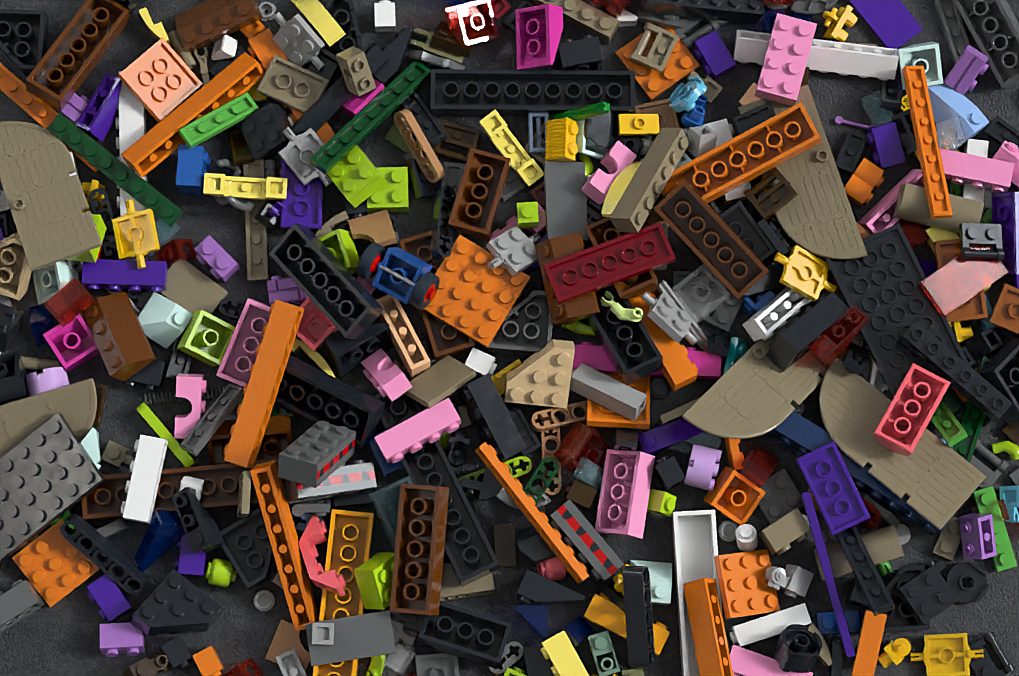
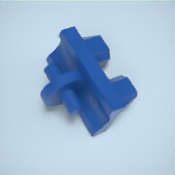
(696, 115)

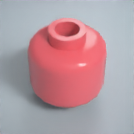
(552, 569)

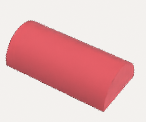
(910, 410)

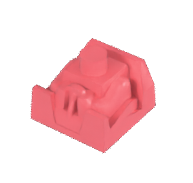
(314, 326)

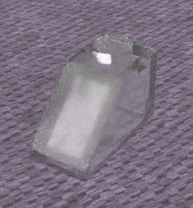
(401, 659)

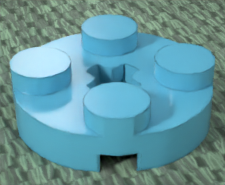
(686, 94)

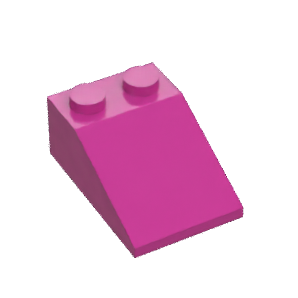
(538, 35)

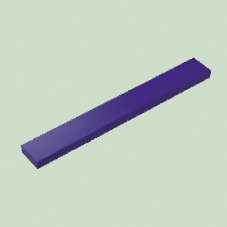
(828, 573)

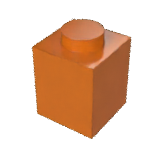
(208, 662)

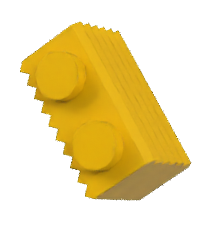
(561, 140)

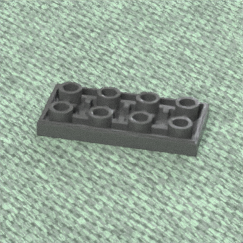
(564, 199)
(354, 639)

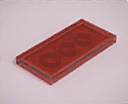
(961, 280)

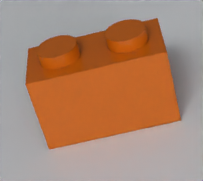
(734, 496)

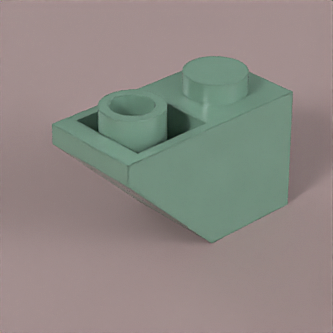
(603, 653)

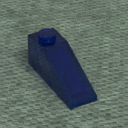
(159, 537)

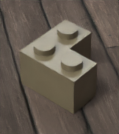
(784, 531)

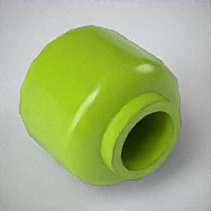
(220, 572)

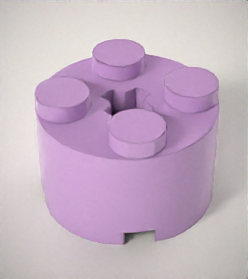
(47, 380)
(702, 467)

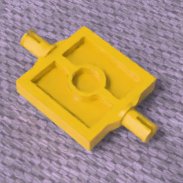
(135, 234)
(804, 273)
(947, 655)

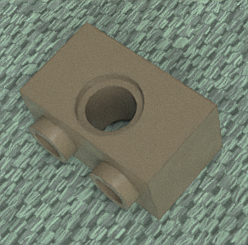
(356, 71)

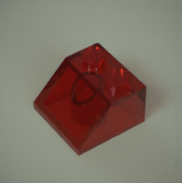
(472, 22)
(579, 443)

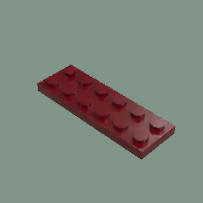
(609, 263)

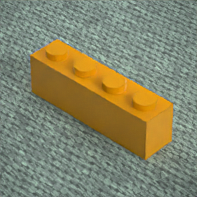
(613, 619)

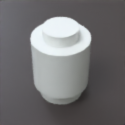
(746, 537)

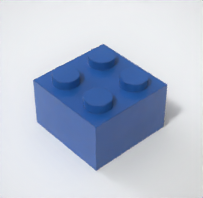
(191, 169)

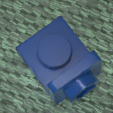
(761, 300)

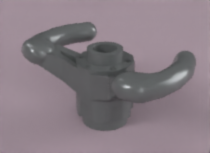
(241, 204)

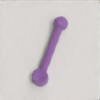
(839, 120)

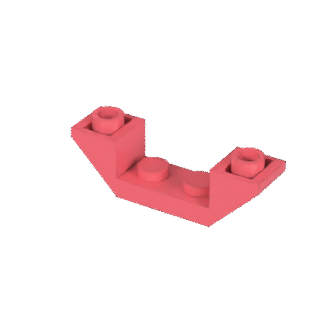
(312, 536)

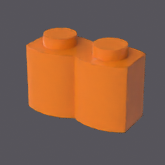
(863, 181)

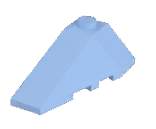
(950, 103)

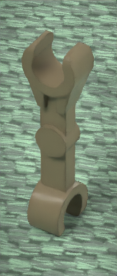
(203, 65)

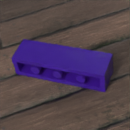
(124, 275)

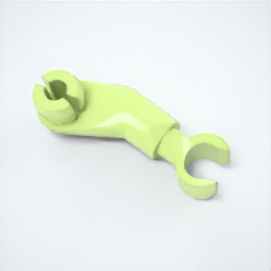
(626, 314)

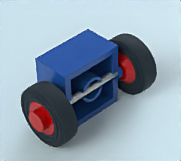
(399, 274)

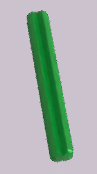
(583, 112)

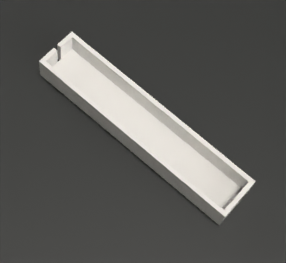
(694, 559)

